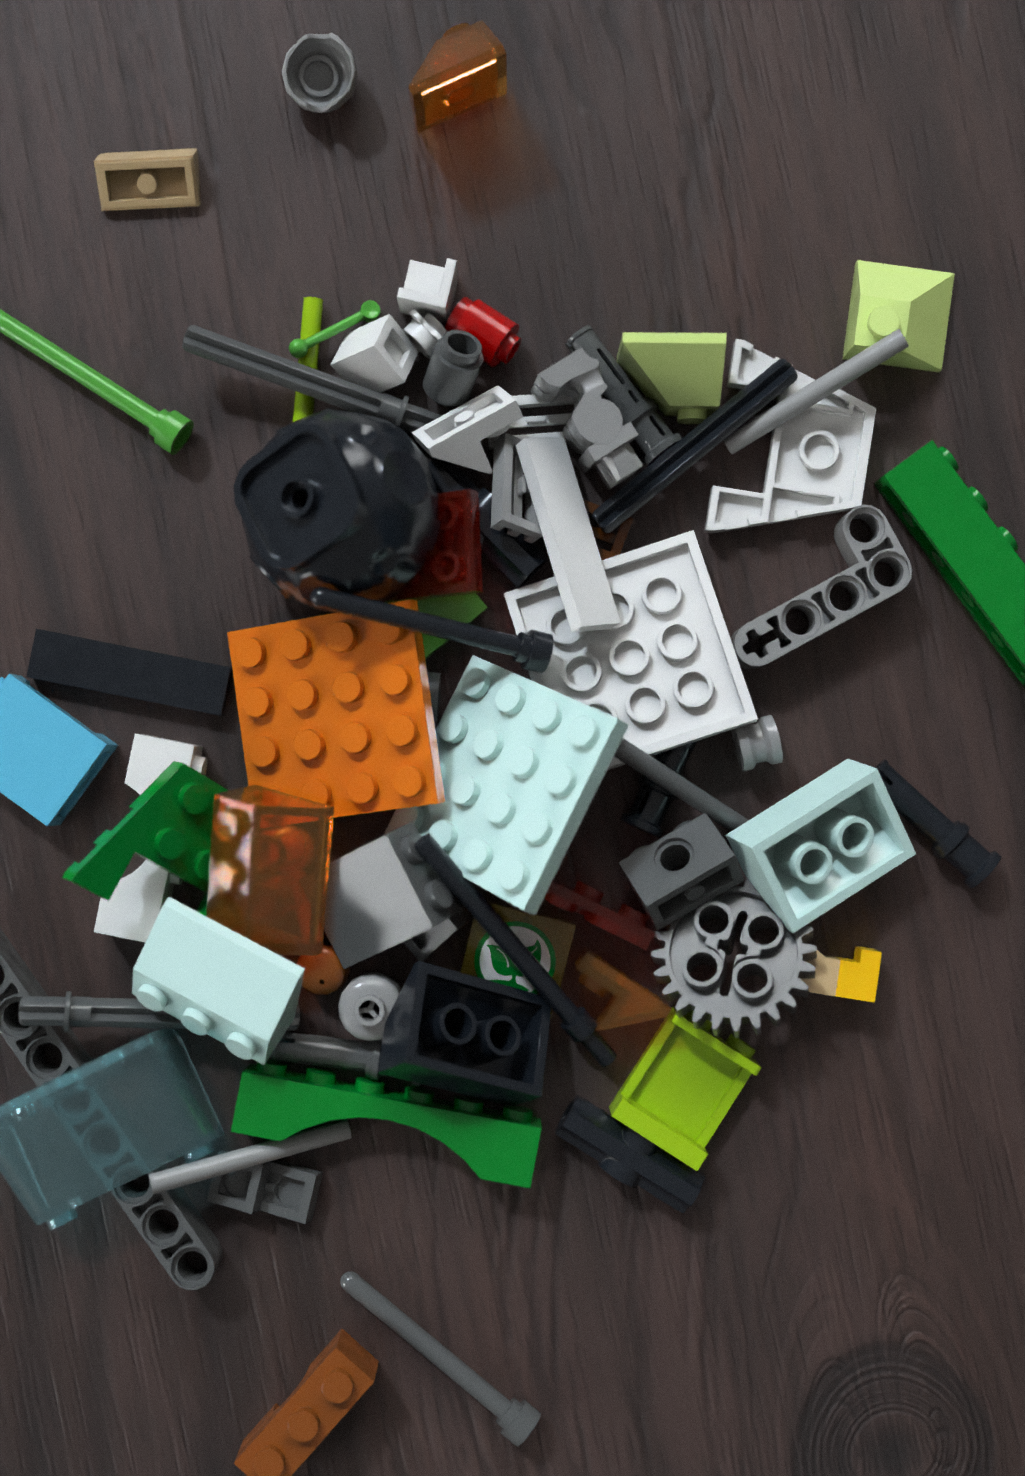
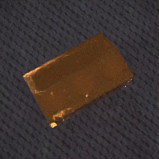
(270, 868)

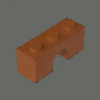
(312, 1410)

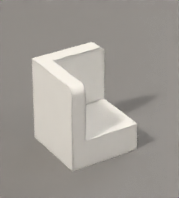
(429, 289)
(376, 355)

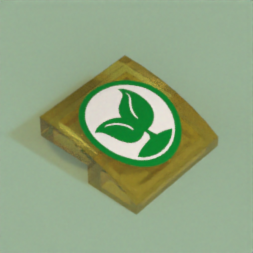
(543, 936)

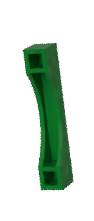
(491, 1141)

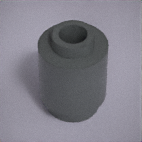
(453, 368)

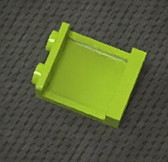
(684, 1087)

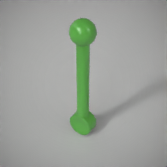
(369, 312)

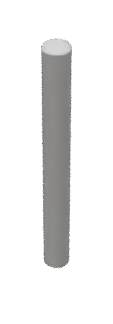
(816, 391)
(249, 1156)

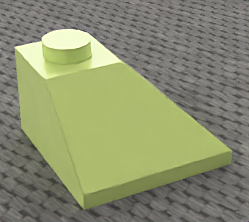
(902, 299)
(676, 371)

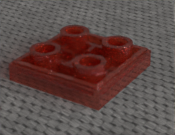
(456, 560)

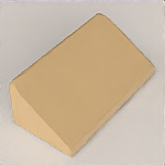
(148, 179)

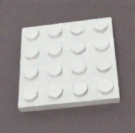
(662, 667)

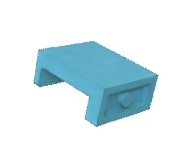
(45, 752)

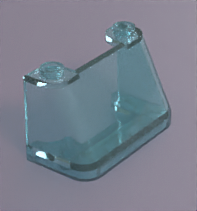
(105, 1126)

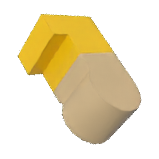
(847, 977)

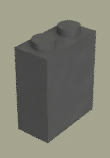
(383, 897)

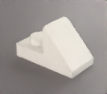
(458, 433)

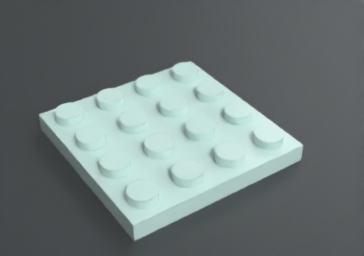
(514, 780)

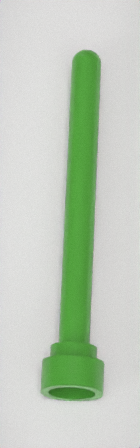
(168, 428)

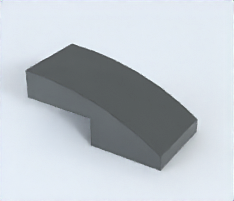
(271, 1188)

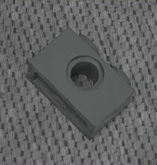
(672, 894)

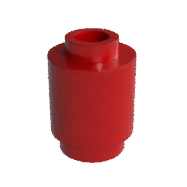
(489, 326)

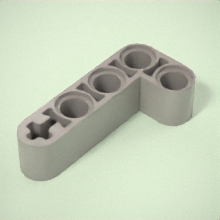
(816, 602)

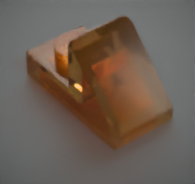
(630, 1000)

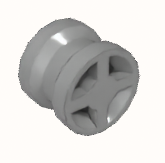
(757, 743)

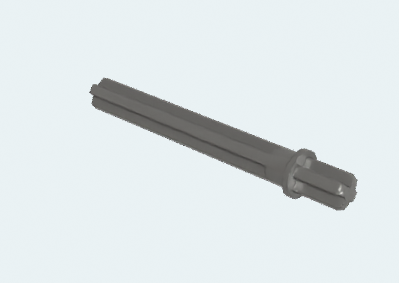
(304, 379)
(98, 1012)

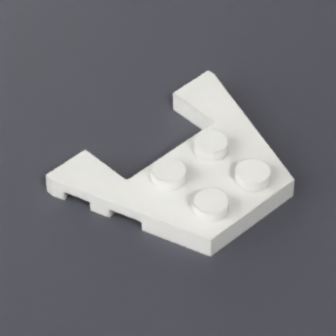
(813, 459)

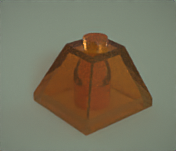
(458, 75)

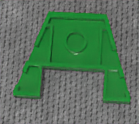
(165, 826)

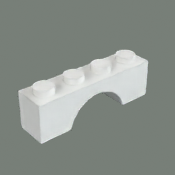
(142, 893)

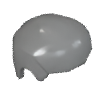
(320, 72)

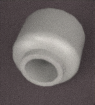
(370, 987)

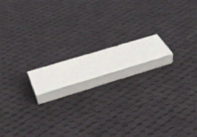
(567, 534)

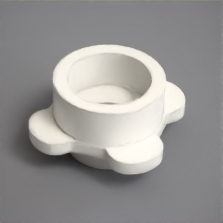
(424, 332)

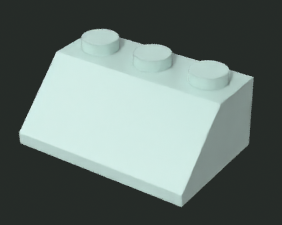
(822, 843)
(217, 982)

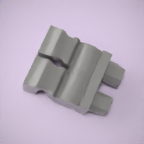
(595, 423)

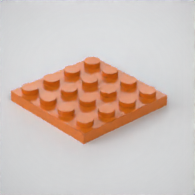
(338, 712)

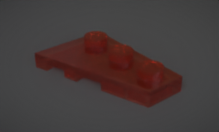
(586, 900)

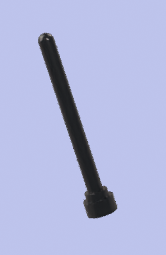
(529, 649)

